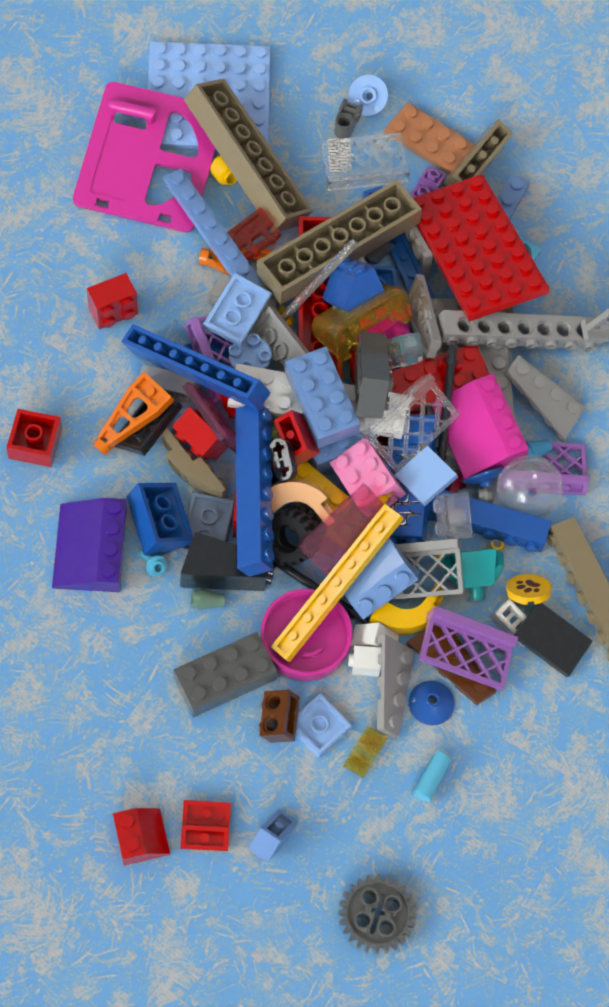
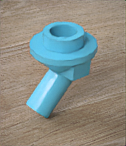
(155, 565)

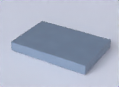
(209, 517)

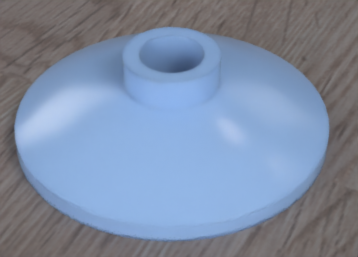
(360, 89)

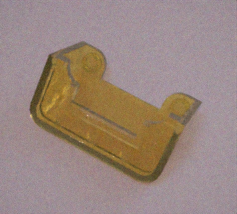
(340, 328)

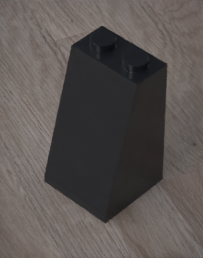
(213, 565)

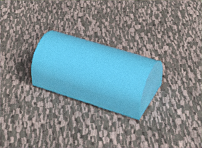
(432, 776)

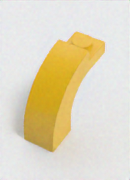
(406, 621)

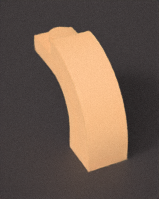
(300, 491)

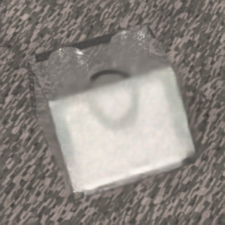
(453, 516)

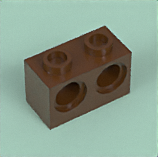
(280, 716)

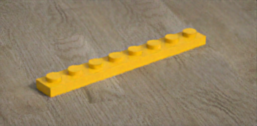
(337, 582)

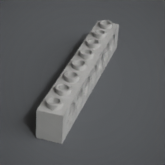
(510, 324)

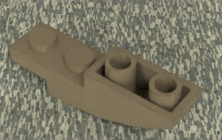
(194, 472)

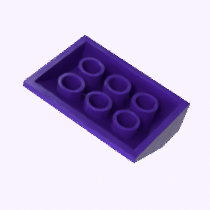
(90, 545)

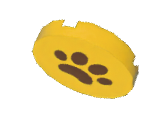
(528, 588)

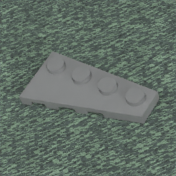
(424, 317)
(393, 684)

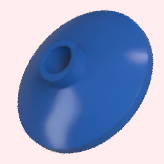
(483, 479)
(427, 712)

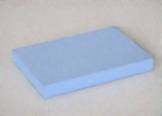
(237, 309)

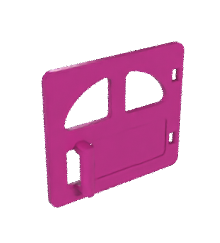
(124, 157)

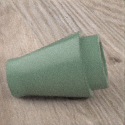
(205, 599)

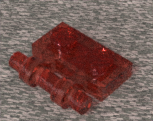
(252, 228)

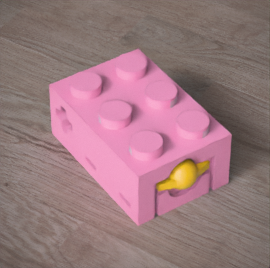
(365, 465)

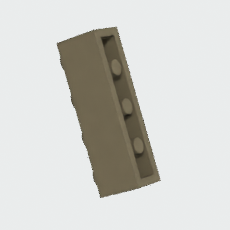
(480, 153)

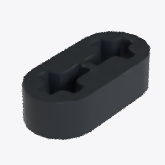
(283, 459)

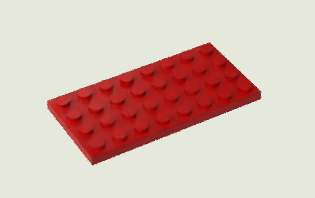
(478, 248)

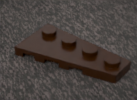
(471, 689)

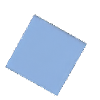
(426, 476)
(320, 725)

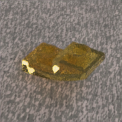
(365, 752)

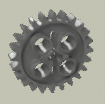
(397, 920)

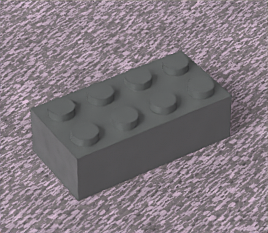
(372, 375)
(225, 674)

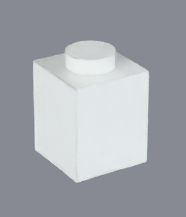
(365, 660)

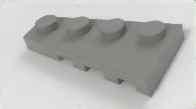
(420, 249)
(279, 336)
(548, 398)

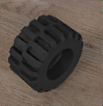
(302, 522)

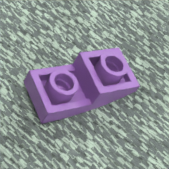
(429, 181)

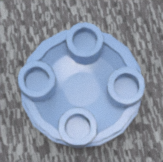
(253, 352)

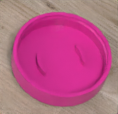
(321, 652)

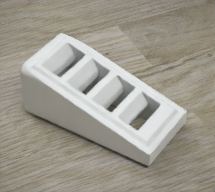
(503, 621)

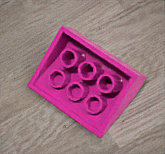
(485, 431)

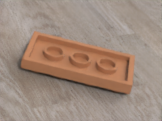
(429, 138)

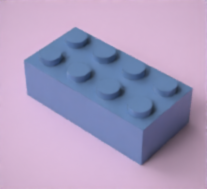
(322, 397)

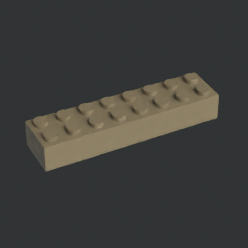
(247, 153)
(369, 222)

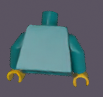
(478, 567)

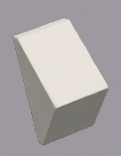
(368, 634)

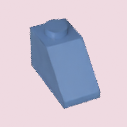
(272, 835)

